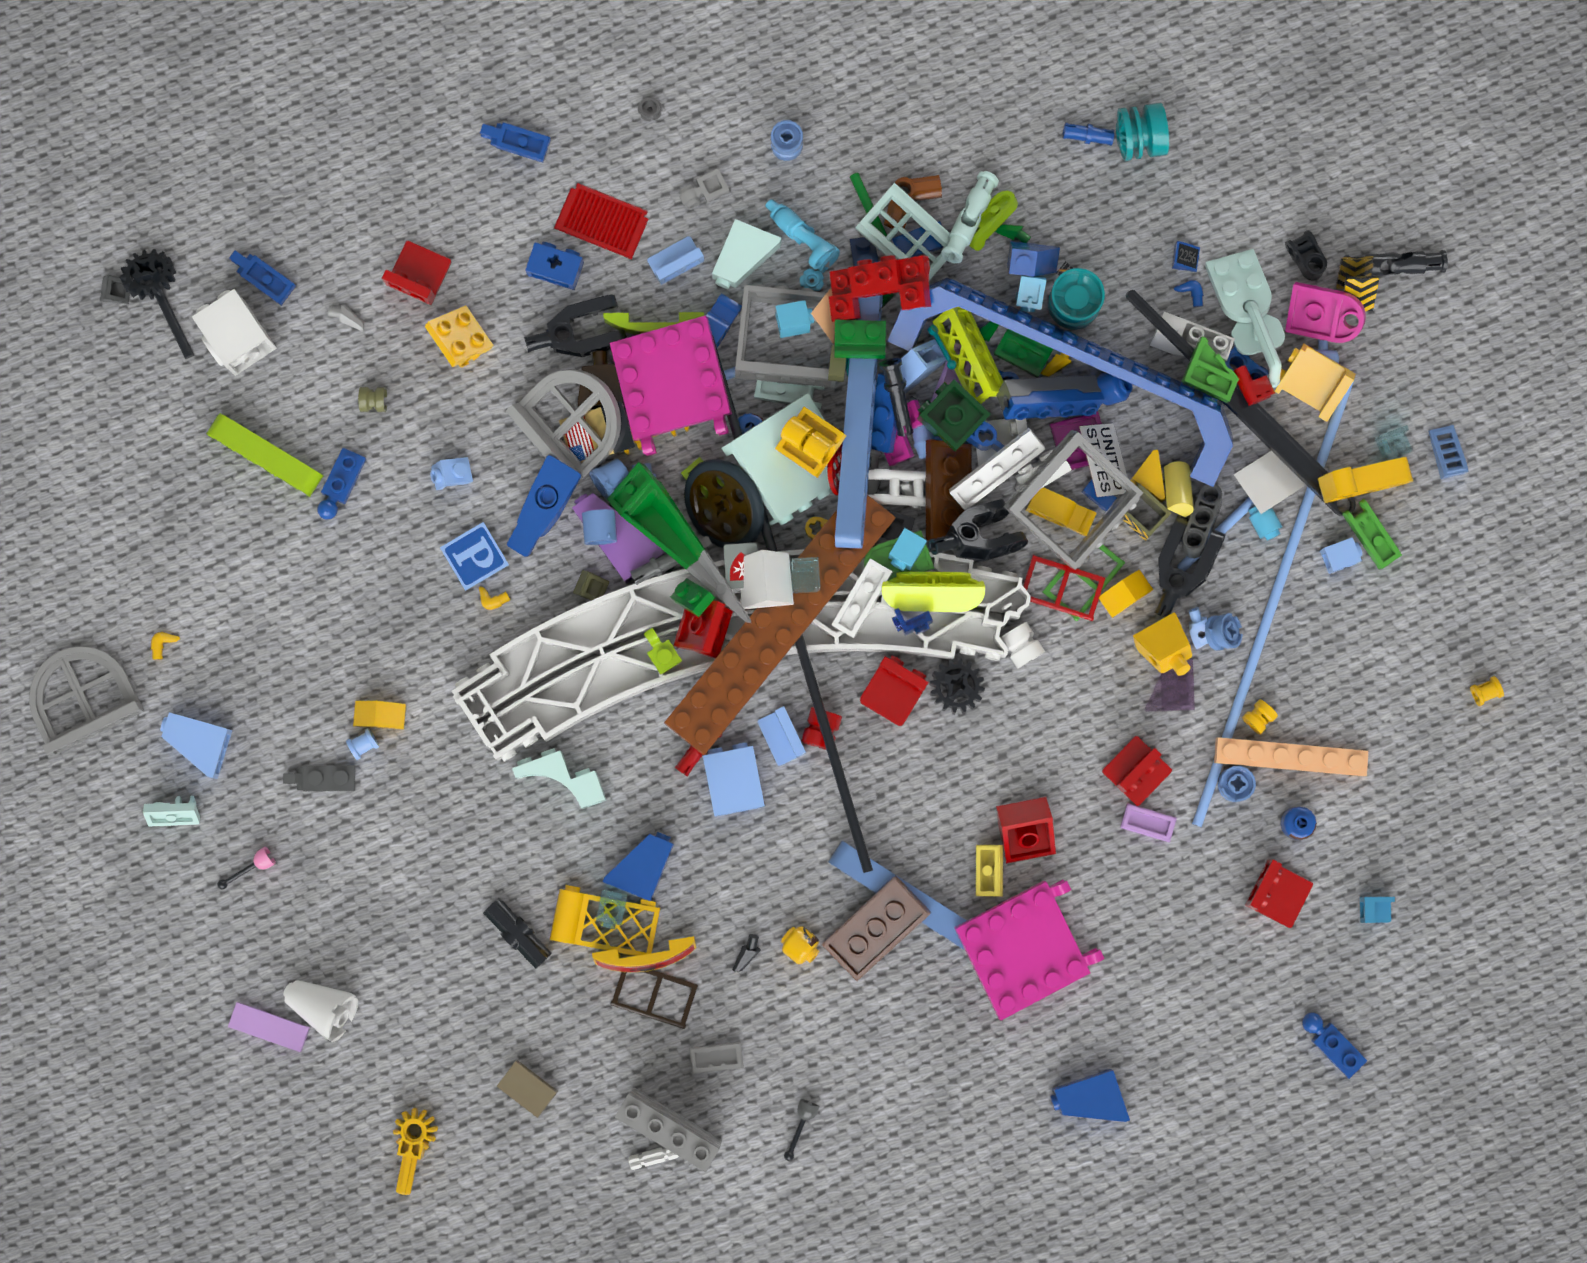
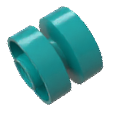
(1076, 298)

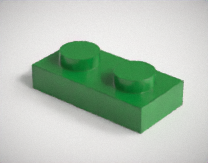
(692, 597)

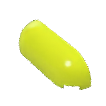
(933, 591)

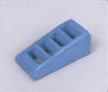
(1444, 471)

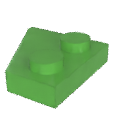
(1209, 372)

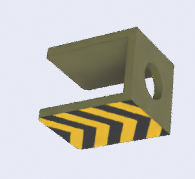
(1155, 505)

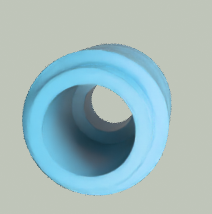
(1265, 524)

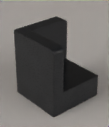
(898, 525)

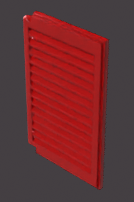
(602, 220)

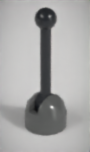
(805, 1112)

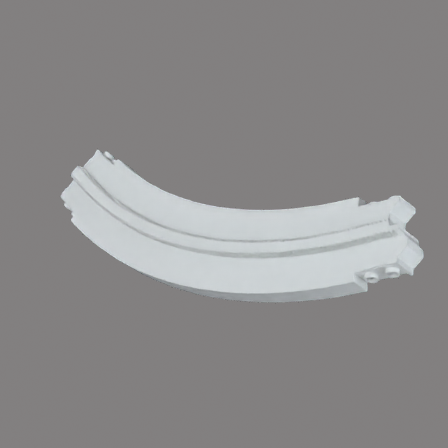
(601, 656)

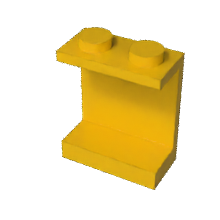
(1315, 380)

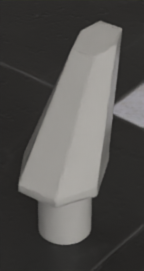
(346, 316)

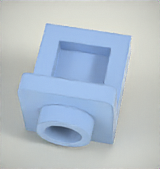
(451, 472)

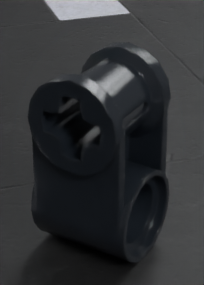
(1306, 251)

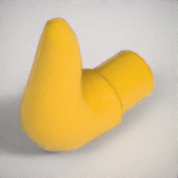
(494, 602)
(157, 643)

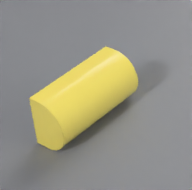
(1178, 488)
(989, 870)

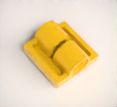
(459, 336)
(809, 441)

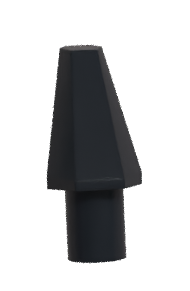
(747, 953)

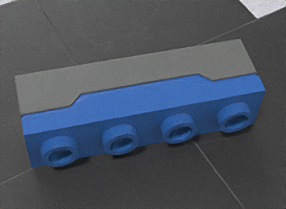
(1050, 397)

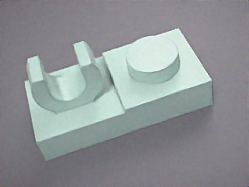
(172, 814)

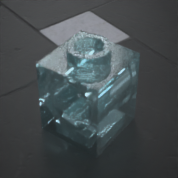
(607, 897)

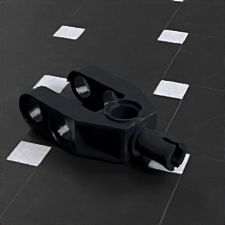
(562, 322)
(965, 536)
(1191, 581)

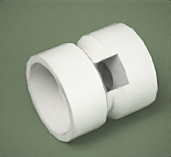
(1022, 645)

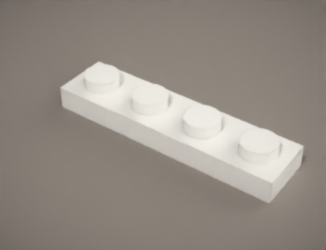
(997, 469)

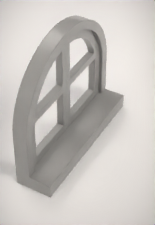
(550, 441)
(94, 724)

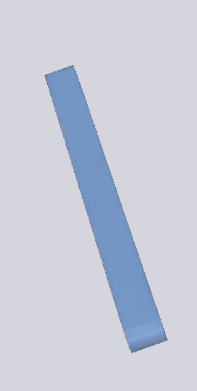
(857, 444)

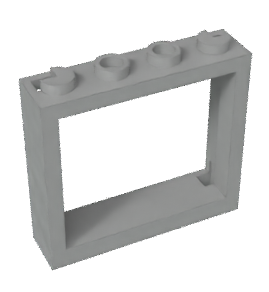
(776, 372)
(1043, 473)

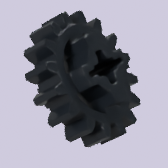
(148, 274)
(967, 692)

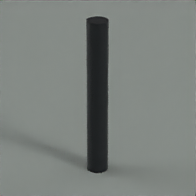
(174, 325)

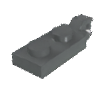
(322, 778)

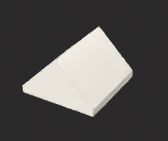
(766, 580)

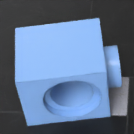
(1341, 555)

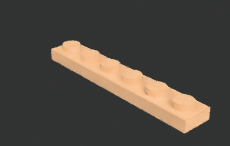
(1291, 756)

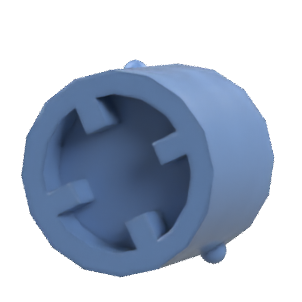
(599, 527)

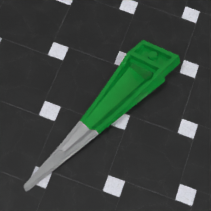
(653, 512)

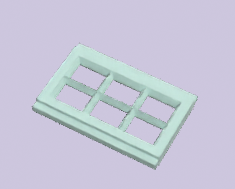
(912, 210)

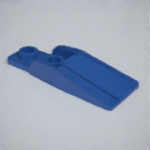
(543, 504)

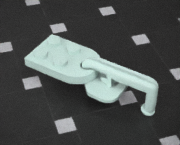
(1241, 285)

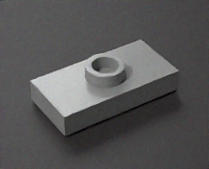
(716, 1057)

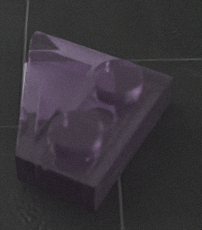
(1173, 692)

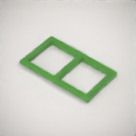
(1120, 563)

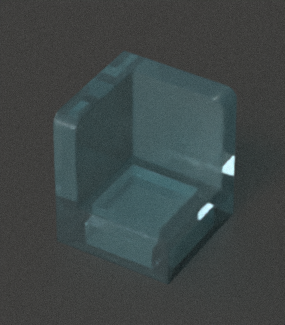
(1394, 443)
(805, 575)

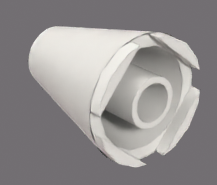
(322, 1007)

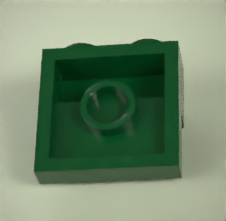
(952, 414)

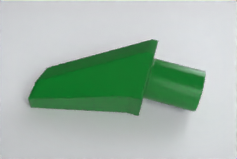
(1013, 232)
(988, 330)

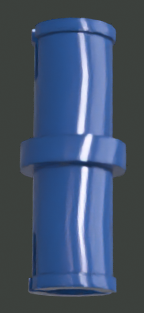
(1088, 134)

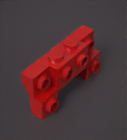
(871, 279)

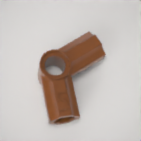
(920, 189)

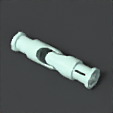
(976, 204)

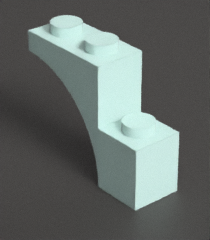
(552, 764)

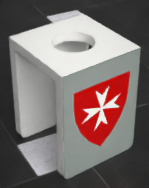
(734, 564)

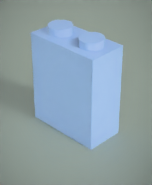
(733, 779)

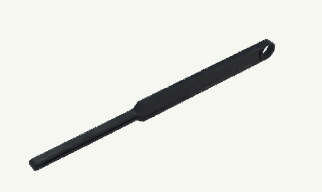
(1253, 416)

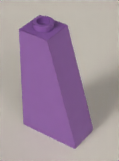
(632, 546)

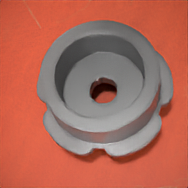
(646, 103)

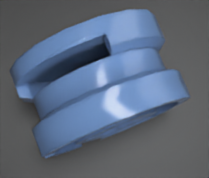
(1223, 632)
(1236, 784)

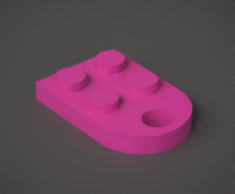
(1322, 313)

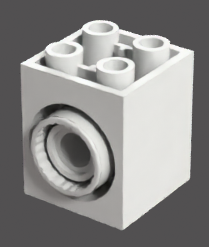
(232, 332)

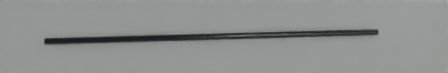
(812, 684)

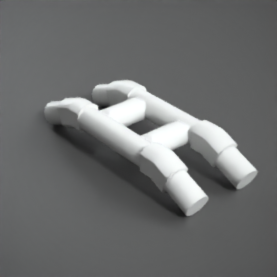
(894, 476)

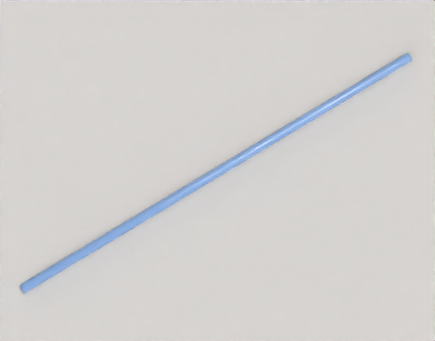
(1269, 611)

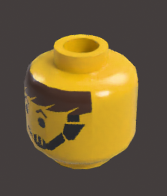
(800, 945)

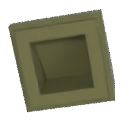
(590, 586)

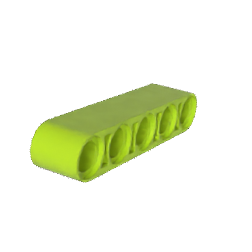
(264, 454)

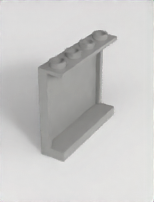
(669, 1129)

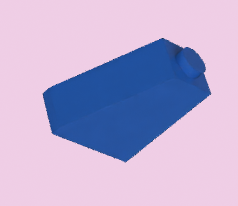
(1032, 259)
(642, 867)
(1091, 1097)

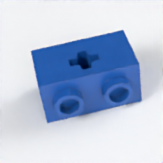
(564, 275)

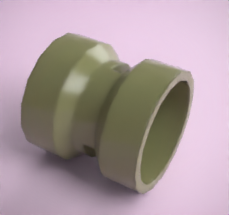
(369, 399)

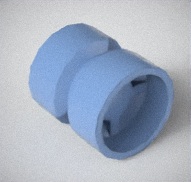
(786, 140)

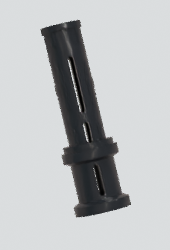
(895, 386)

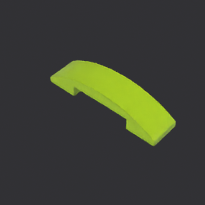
(621, 321)

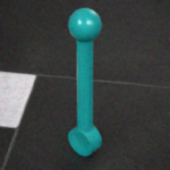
(933, 330)

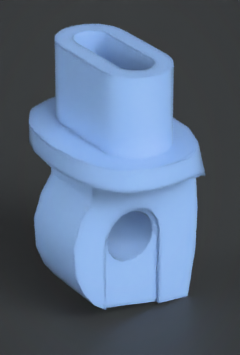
(1195, 626)

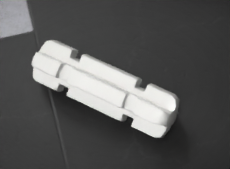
(650, 1157)

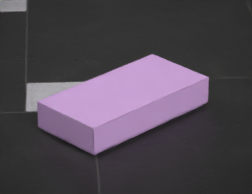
(1148, 822)

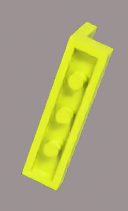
(974, 347)

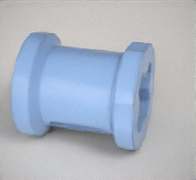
(362, 743)

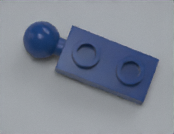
(340, 482)
(1334, 1045)

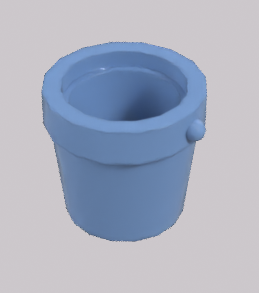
(608, 477)

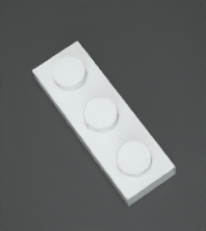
(861, 598)

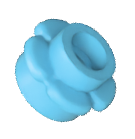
(809, 274)

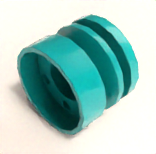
(1138, 132)

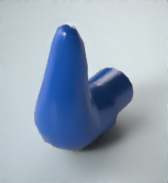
(1195, 289)

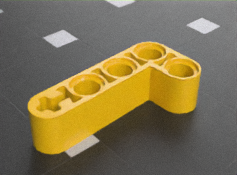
(1365, 479)

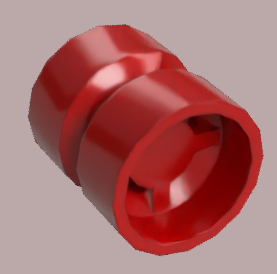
(812, 734)

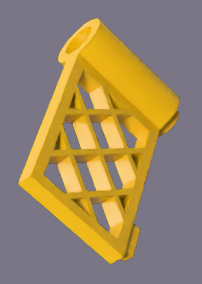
(571, 914)

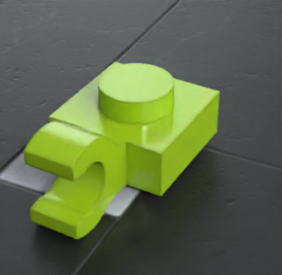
(663, 654)

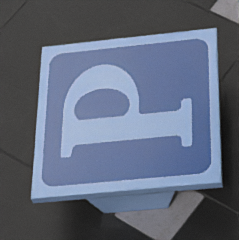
(474, 556)

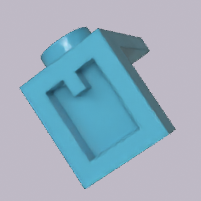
(1030, 293)

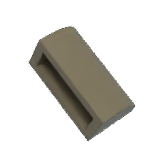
(527, 1088)

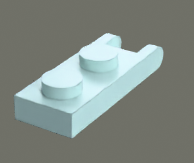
(783, 392)

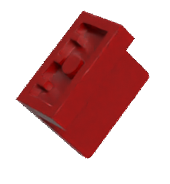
(418, 272)
(1279, 894)

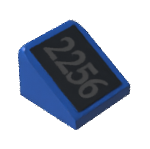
(1185, 257)

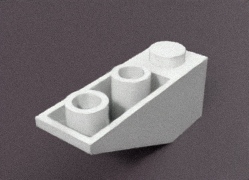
(1191, 333)

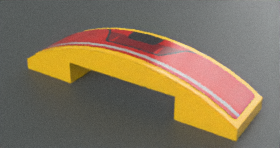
(678, 950)

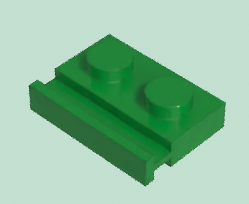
(860, 339)
(1023, 352)

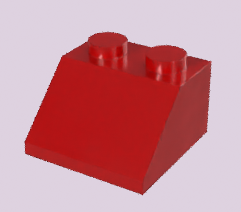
(1026, 829)

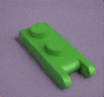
(1373, 536)

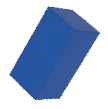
(1103, 502)

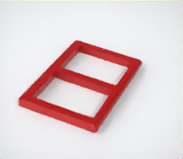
(1068, 570)

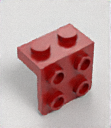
(894, 690)

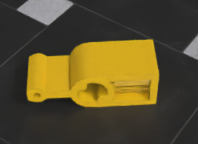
(1061, 511)

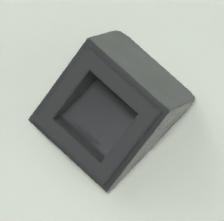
(113, 290)

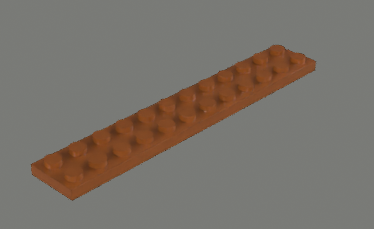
(768, 638)

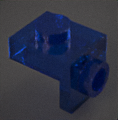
(916, 624)

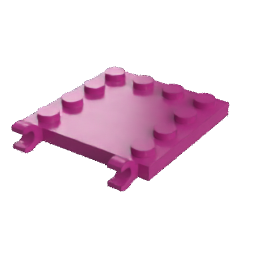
(671, 380)
(1024, 949)

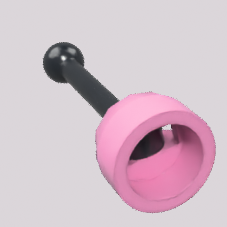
(260, 860)

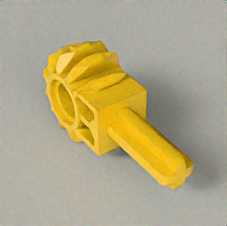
(412, 1147)

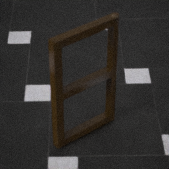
(648, 1013)

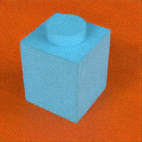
(793, 318)
(906, 550)

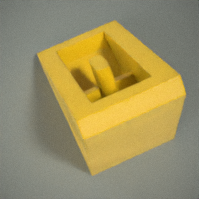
(1150, 476)
(1125, 593)
(379, 714)

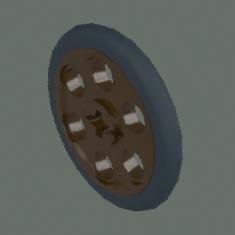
(734, 478)

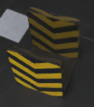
(1356, 279)

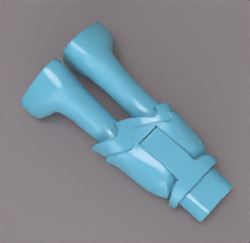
(798, 230)

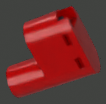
(1253, 390)

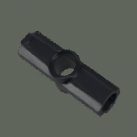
(517, 933)

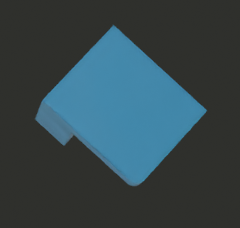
(1375, 909)

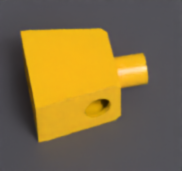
(1165, 645)

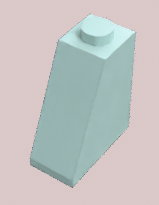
(743, 253)

